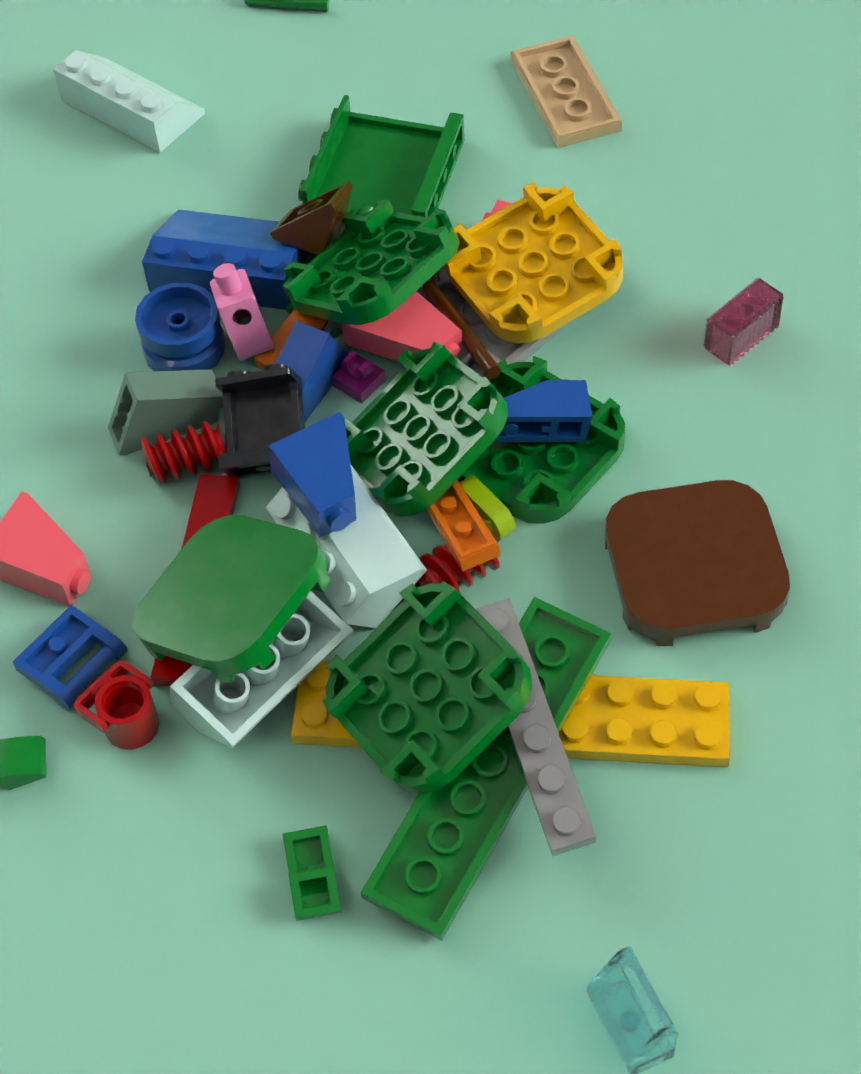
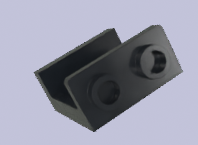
(257, 413)

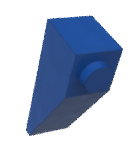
(548, 413)

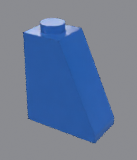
(315, 359)
(318, 473)

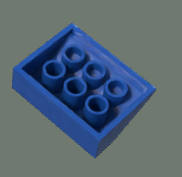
(198, 242)

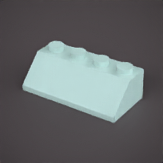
(124, 100)
(364, 561)
(233, 709)

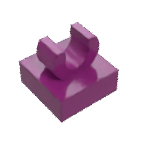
(358, 377)

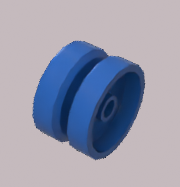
(180, 328)

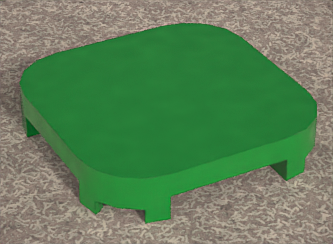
(372, 265)
(424, 430)
(547, 478)
(230, 594)
(428, 688)

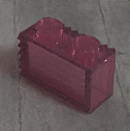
(743, 321)

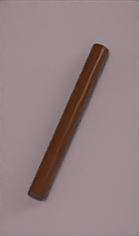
(469, 339)

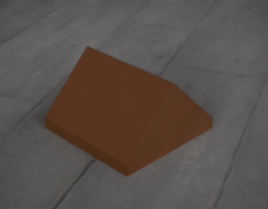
(315, 222)

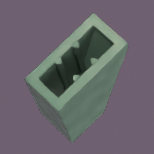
(160, 403)

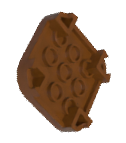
(696, 560)

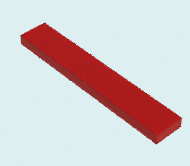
(213, 499)

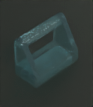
(632, 1013)

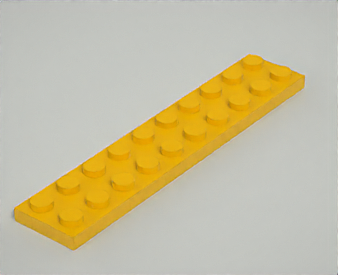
(609, 722)

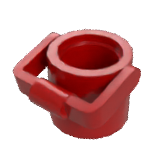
(122, 706)

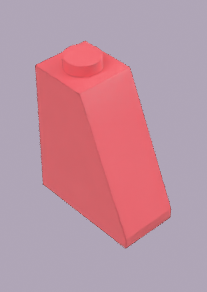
(409, 327)
(39, 554)

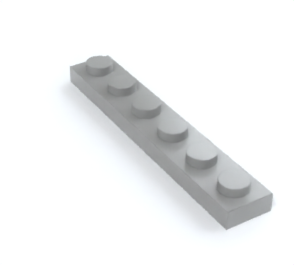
(542, 751)

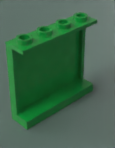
(385, 160)

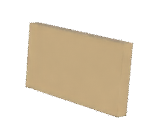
(565, 91)

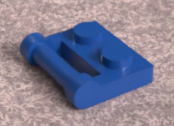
(61, 648)

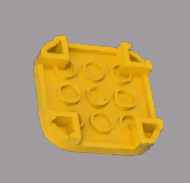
(535, 265)

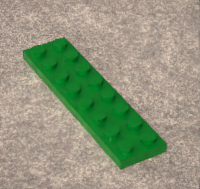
(455, 829)

